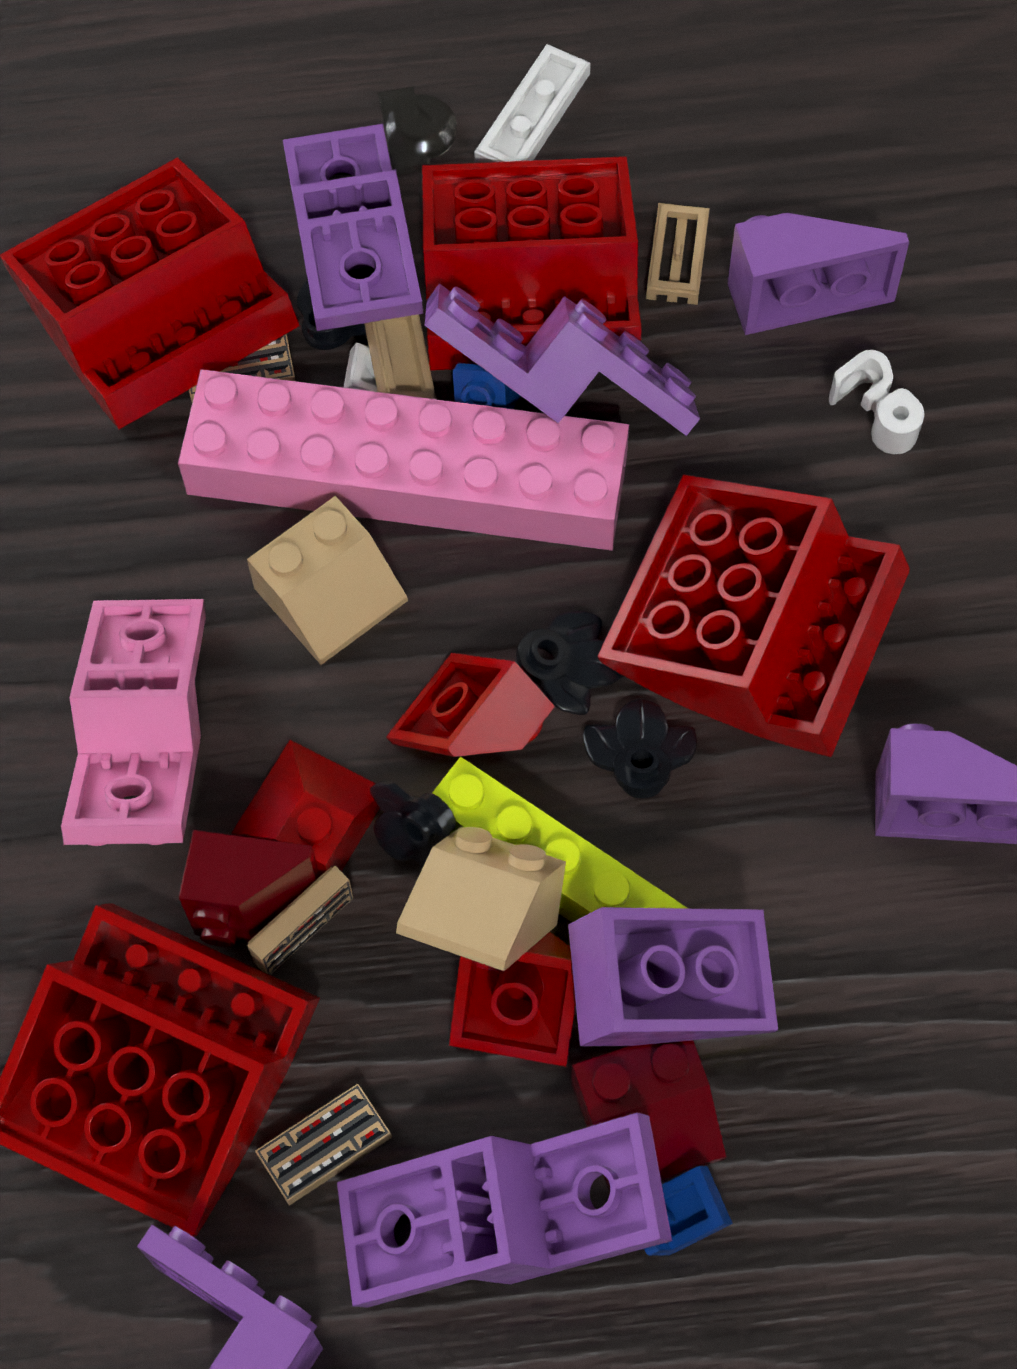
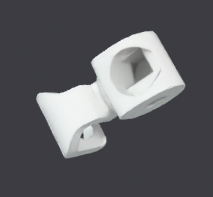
(896, 413)

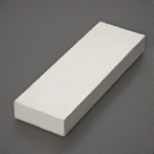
(534, 108)

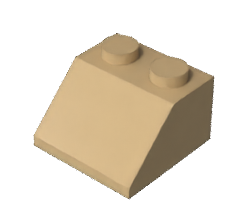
(326, 580)
(484, 898)

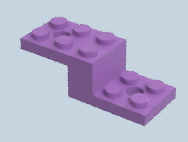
(352, 227)
(561, 357)
(502, 1211)
(266, 1332)

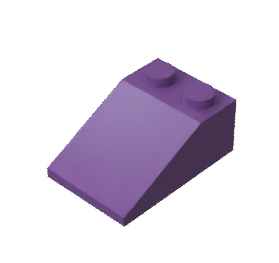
(810, 269)
(943, 789)
(670, 975)

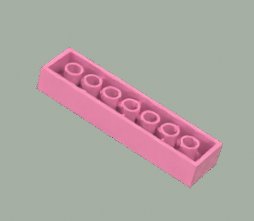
(405, 459)

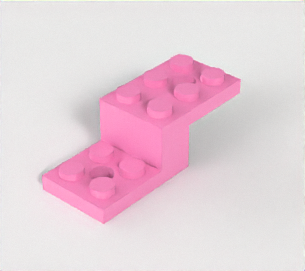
(135, 723)

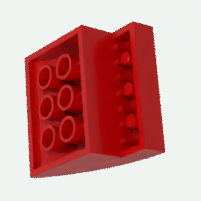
(529, 237)
(150, 290)
(757, 611)
(149, 1066)

